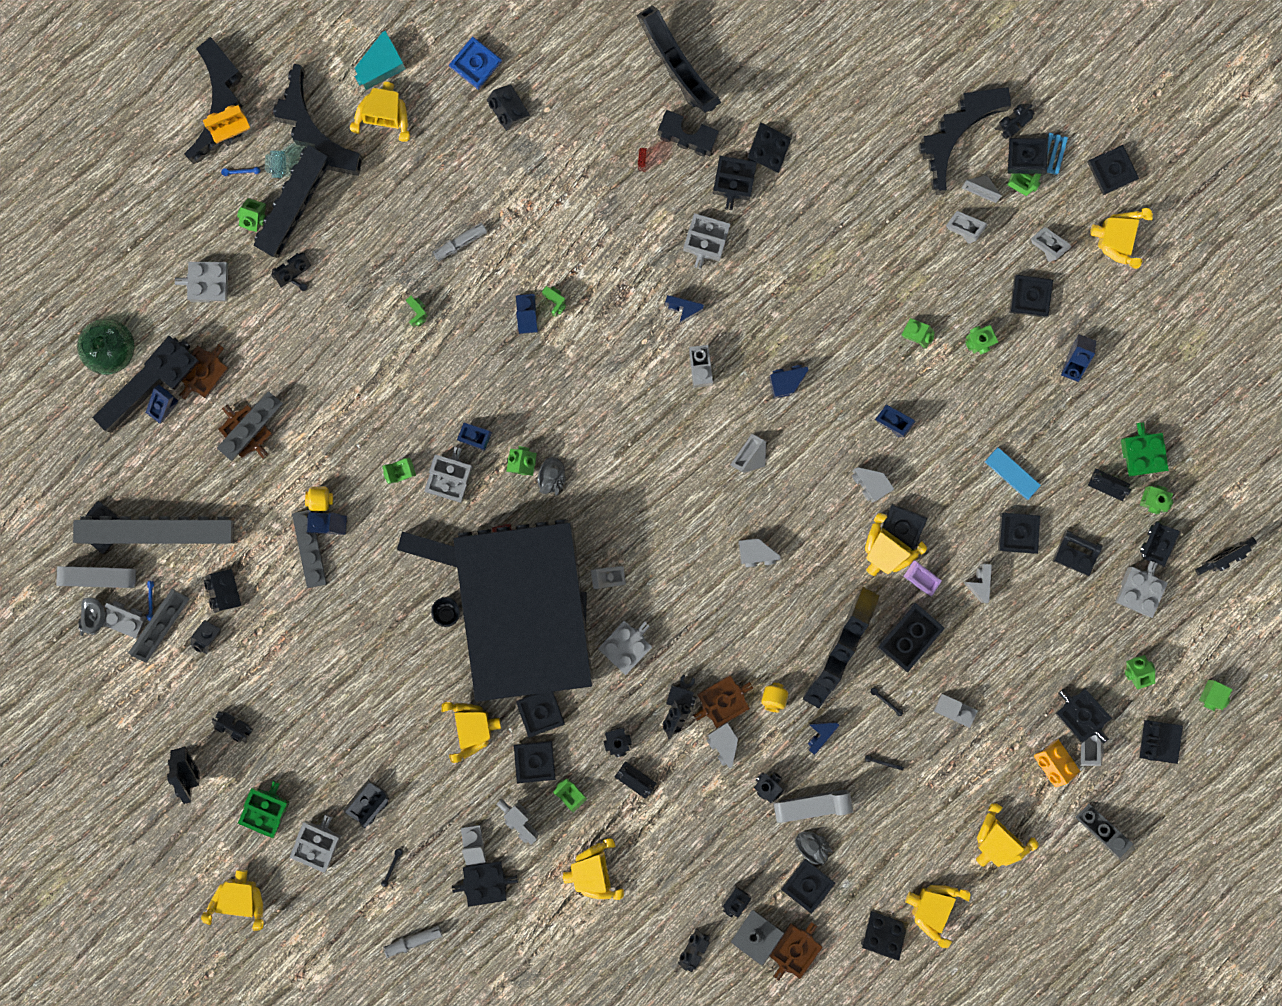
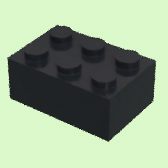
(910, 637)

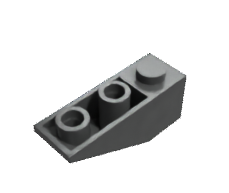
(1105, 833)

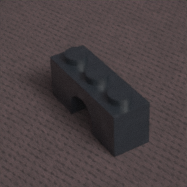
(700, 142)

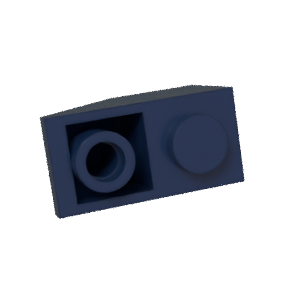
(1079, 357)
(786, 382)

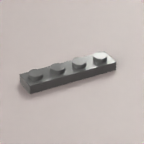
(250, 426)
(309, 551)
(159, 625)

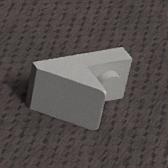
(966, 226)
(1050, 244)
(608, 577)
(981, 589)
(955, 710)
(473, 845)

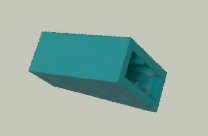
(378, 63)

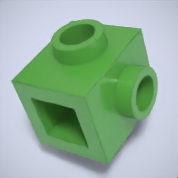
(252, 214)
(986, 336)
(521, 461)
(1157, 499)
(1140, 672)

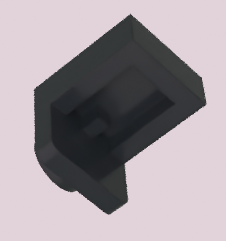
(204, 637)

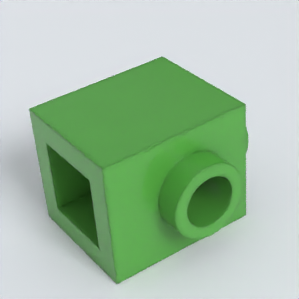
(1215, 695)

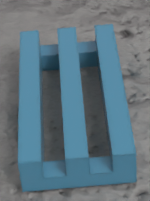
(1063, 140)

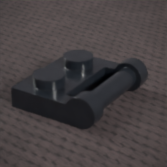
(1075, 559)

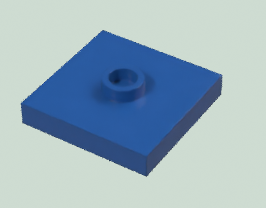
(475, 63)

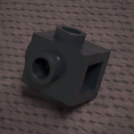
(617, 734)
(770, 786)

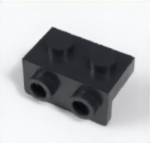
(507, 106)
(1160, 544)
(222, 591)
(367, 803)

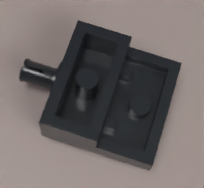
(734, 179)
(182, 773)

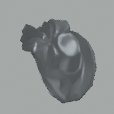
(551, 476)
(91, 616)
(813, 847)

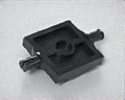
(1222, 560)
(1083, 716)
(485, 884)

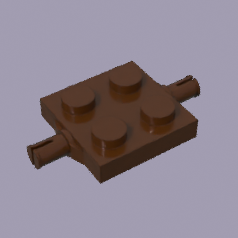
(205, 374)
(256, 443)
(723, 701)
(795, 951)

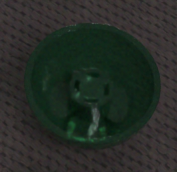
(114, 350)

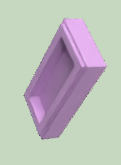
(922, 578)

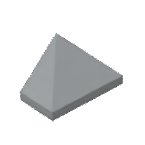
(982, 187)
(751, 455)
(1092, 752)

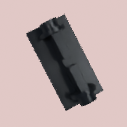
(1021, 115)
(296, 266)
(1109, 485)
(675, 718)
(224, 724)
(635, 780)
(689, 958)

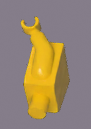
(384, 109)
(1119, 234)
(887, 551)
(472, 727)
(999, 843)
(591, 873)
(237, 898)
(933, 909)

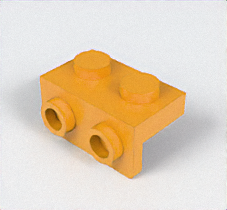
(227, 123)
(1057, 764)

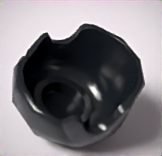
(445, 612)

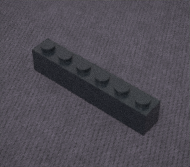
(292, 201)

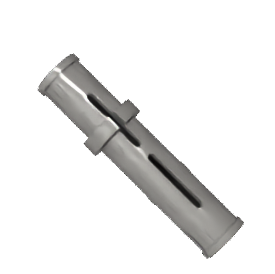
(462, 240)
(408, 943)

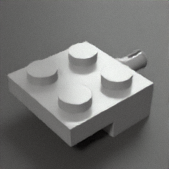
(706, 238)
(206, 281)
(449, 477)
(1141, 590)
(626, 646)
(517, 818)
(315, 844)

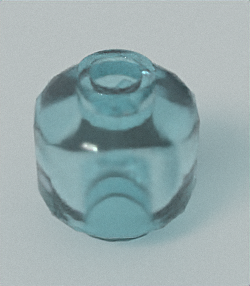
(277, 163)

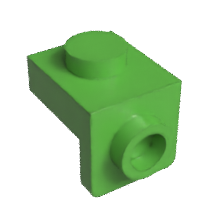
(1024, 183)
(554, 295)
(417, 306)
(919, 333)
(399, 471)
(570, 794)

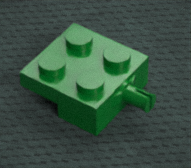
(1144, 452)
(264, 810)

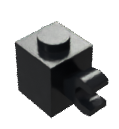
(681, 693)
(735, 902)

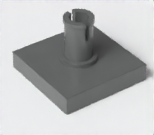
(757, 937)

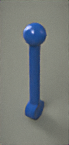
(225, 172)
(150, 584)

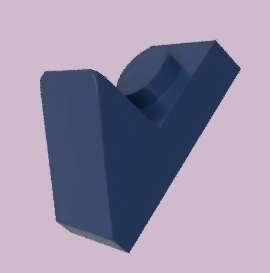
(689, 308)
(526, 314)
(160, 404)
(895, 421)
(474, 436)
(327, 523)
(825, 730)

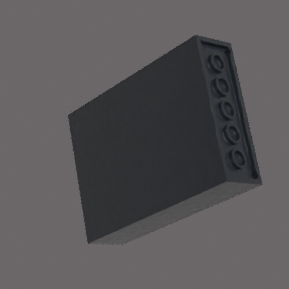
(523, 610)

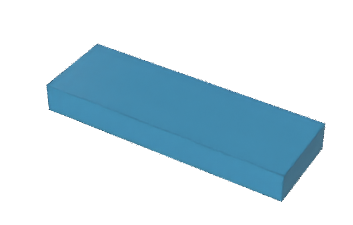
(1012, 473)

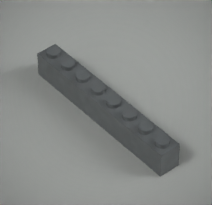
(153, 531)

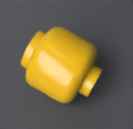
(318, 498)
(775, 697)

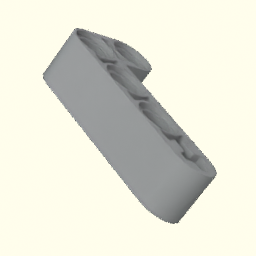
(96, 577)
(813, 806)

